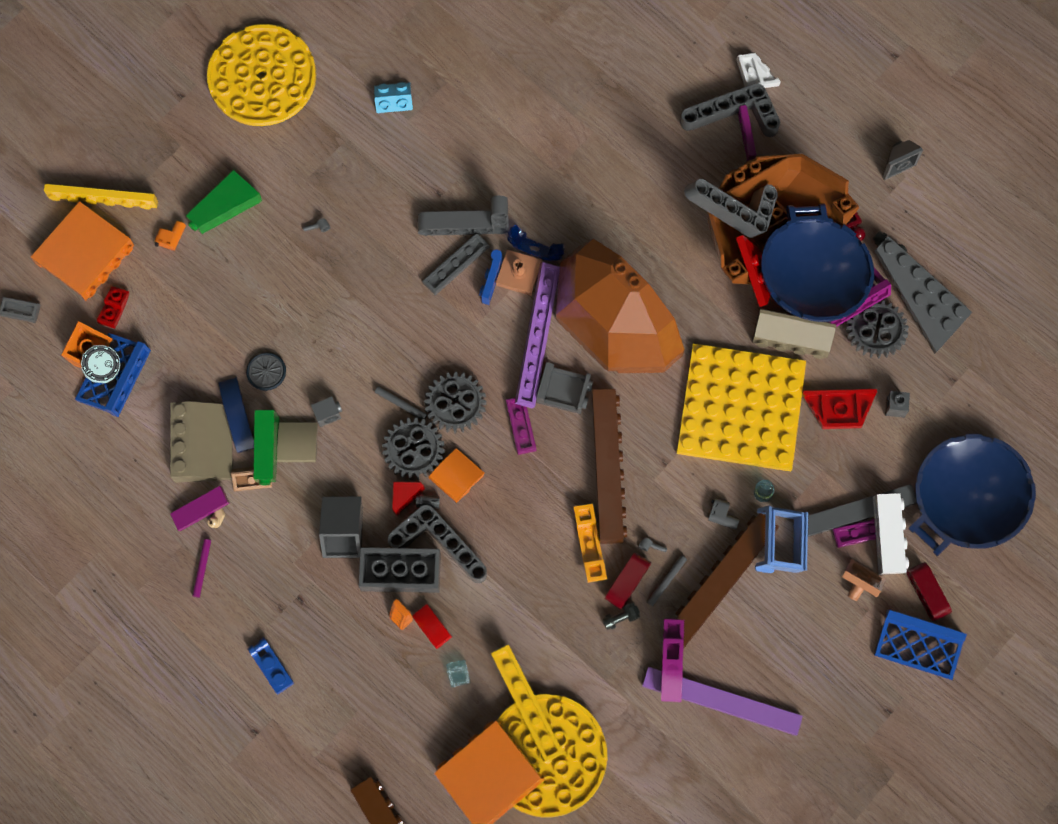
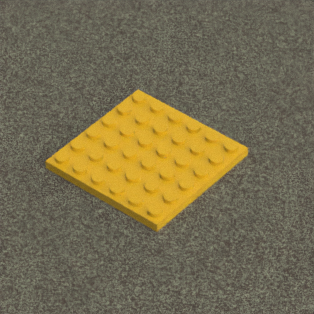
(741, 407)

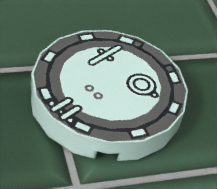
(100, 364)

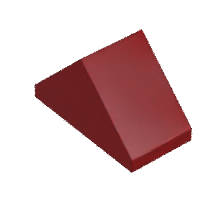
(404, 494)

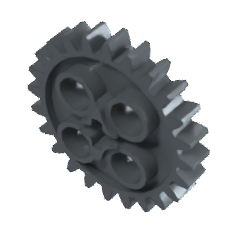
(893, 332)
(445, 416)
(421, 463)

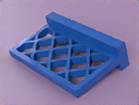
(124, 384)
(924, 627)

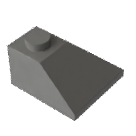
(901, 158)

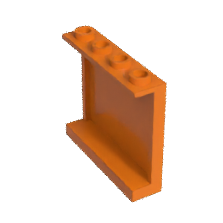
(83, 250)
(488, 775)

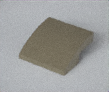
(297, 442)

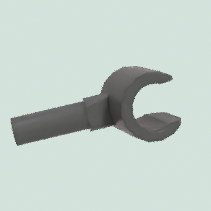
(321, 223)
(646, 543)

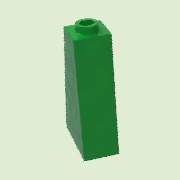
(224, 202)
(265, 446)

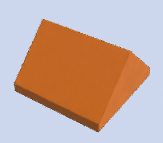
(80, 341)

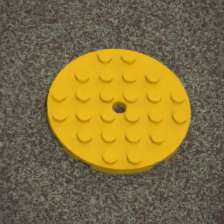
(267, 100)
(574, 774)

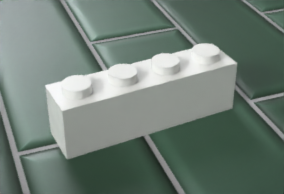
(889, 534)

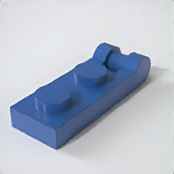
(491, 276)
(271, 666)

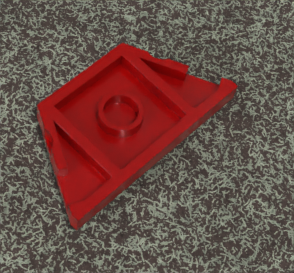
(752, 260)
(840, 407)

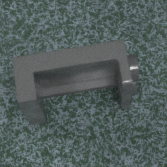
(564, 389)

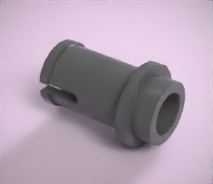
(432, 501)

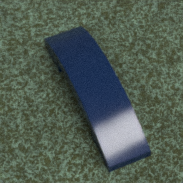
(236, 415)

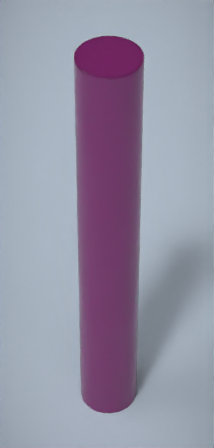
(201, 568)

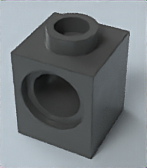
(897, 404)
(326, 411)

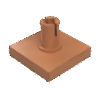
(519, 272)
(862, 580)

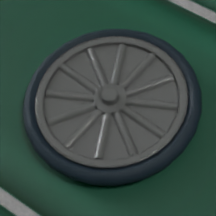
(266, 371)

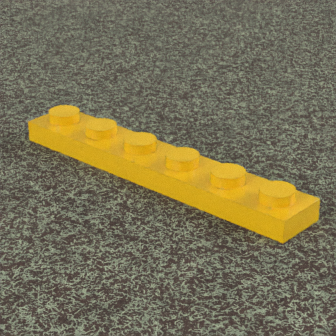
(94, 196)
(527, 703)

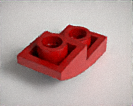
(114, 306)
(432, 626)

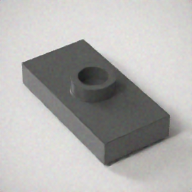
(19, 309)

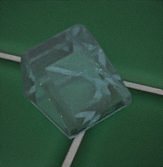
(458, 673)

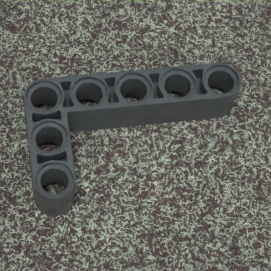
(732, 108)
(746, 220)
(467, 222)
(443, 539)

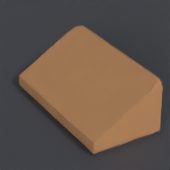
(244, 479)

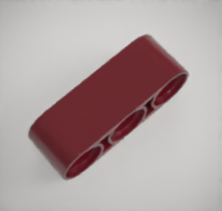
(628, 580)
(929, 591)

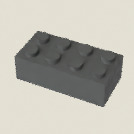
(399, 570)

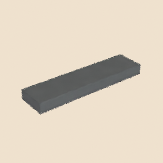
(455, 264)

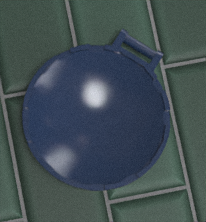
(816, 266)
(973, 493)

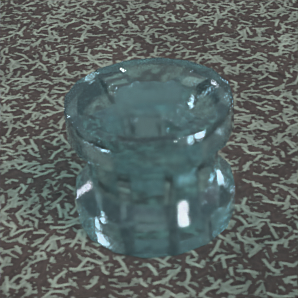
(765, 487)

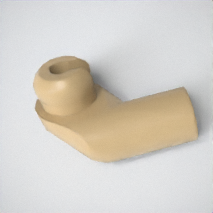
(216, 519)

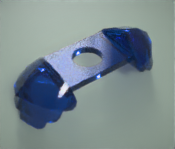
(519, 241)

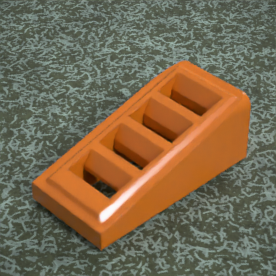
(400, 615)

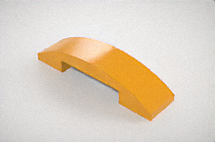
(589, 543)

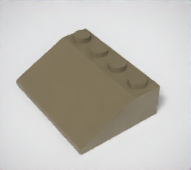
(200, 442)

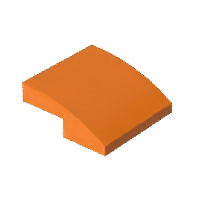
(456, 475)

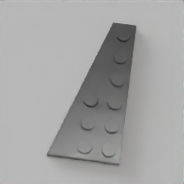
(926, 298)

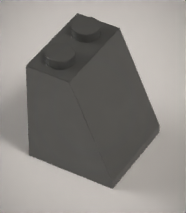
(341, 527)

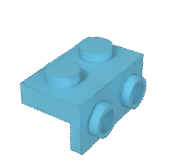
(393, 97)

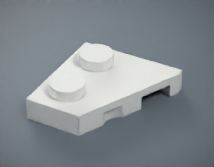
(755, 72)

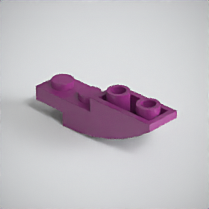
(672, 660)

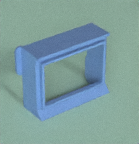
(799, 543)

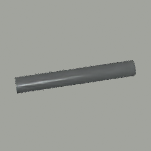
(400, 403)
(666, 581)

